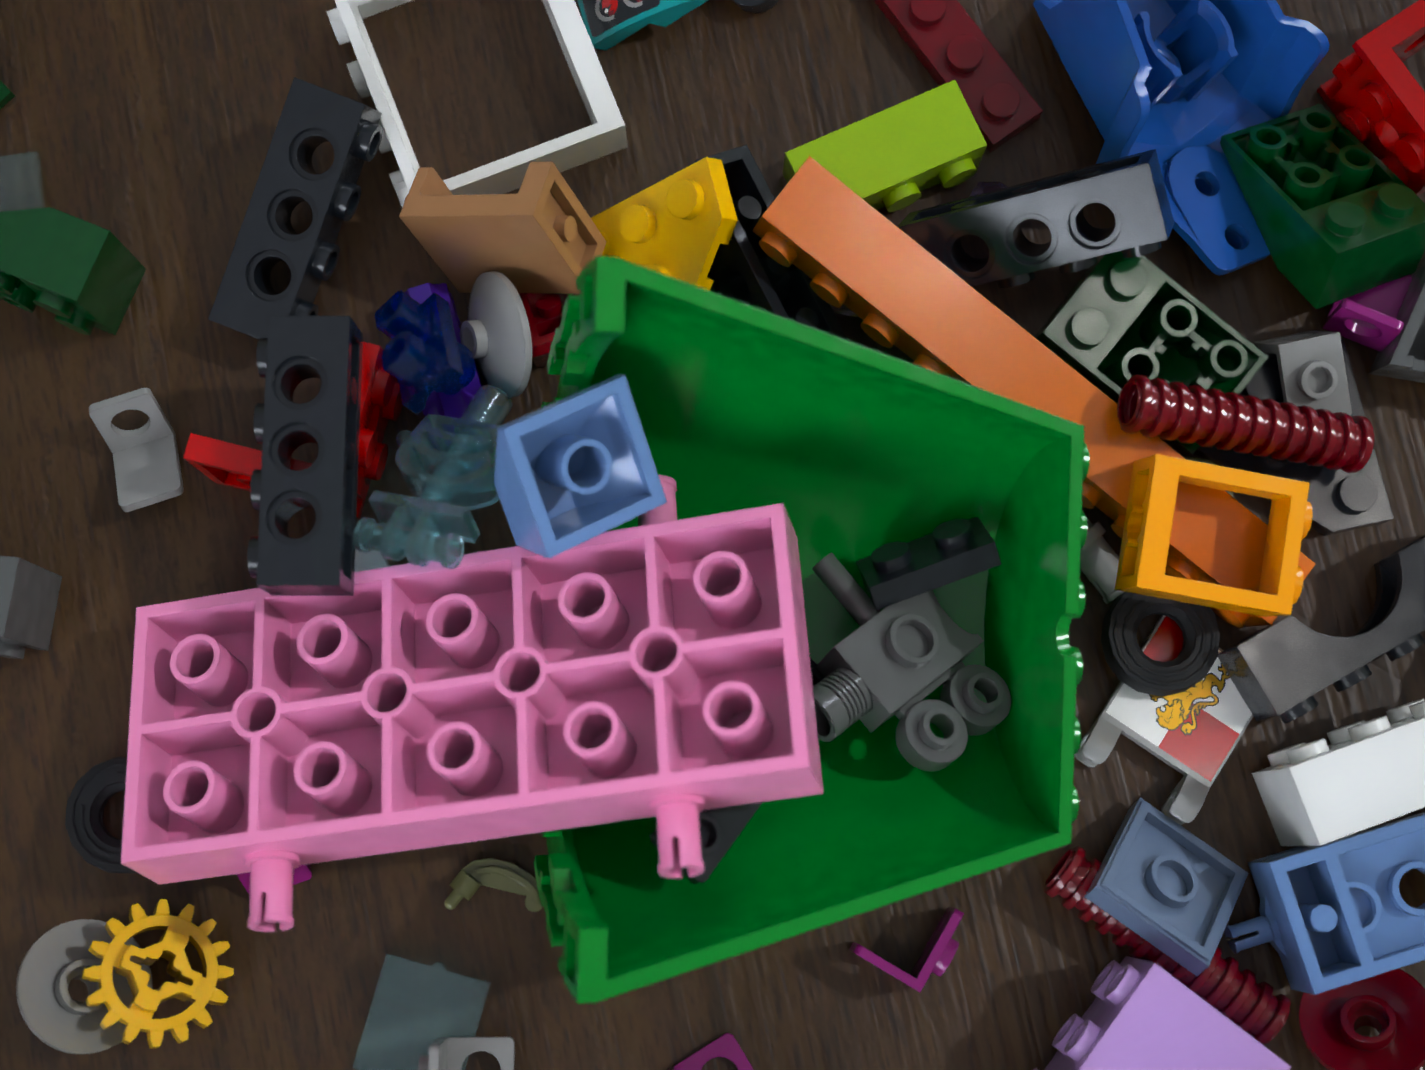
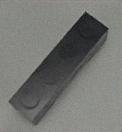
(1289, 662)

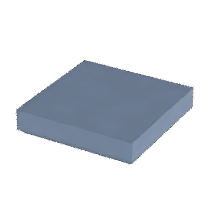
(1167, 886)

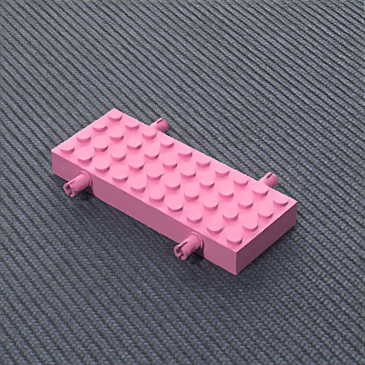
(473, 704)

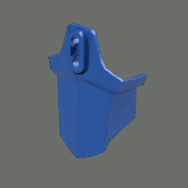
(1176, 84)

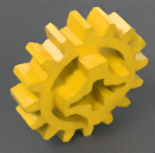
(171, 946)

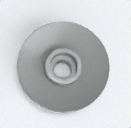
(498, 333)
(44, 993)

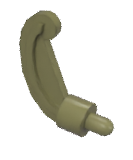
(496, 875)

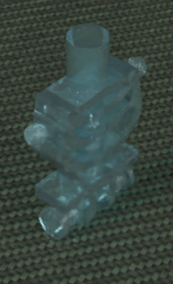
(449, 473)

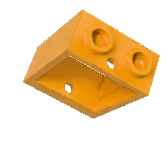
(1150, 526)

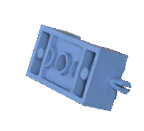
(1339, 907)

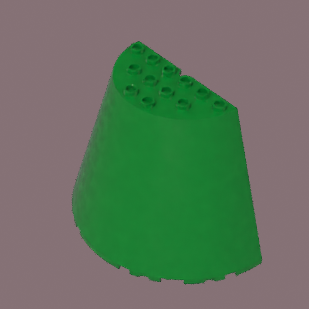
(860, 458)

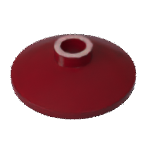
(1386, 1002)

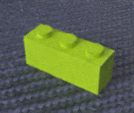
(900, 149)

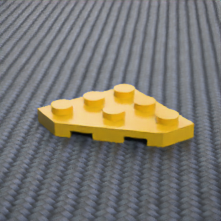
(674, 223)

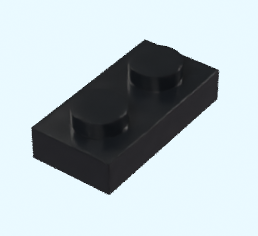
(915, 567)

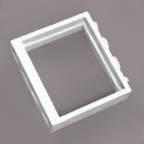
(600, 139)

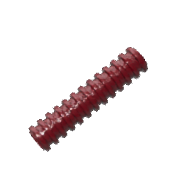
(1245, 424)
(1220, 985)

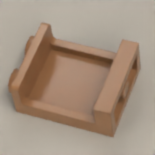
(531, 236)

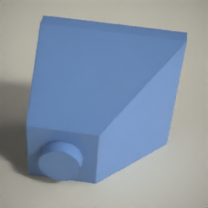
(575, 469)

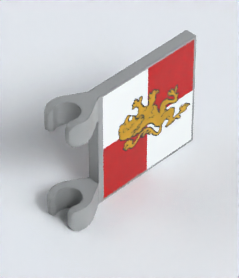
(1184, 729)

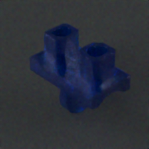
(423, 349)

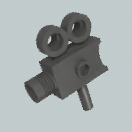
(897, 663)

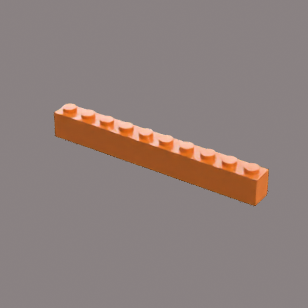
(957, 332)

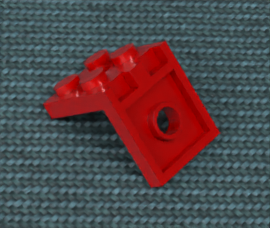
(1381, 98)
(380, 402)

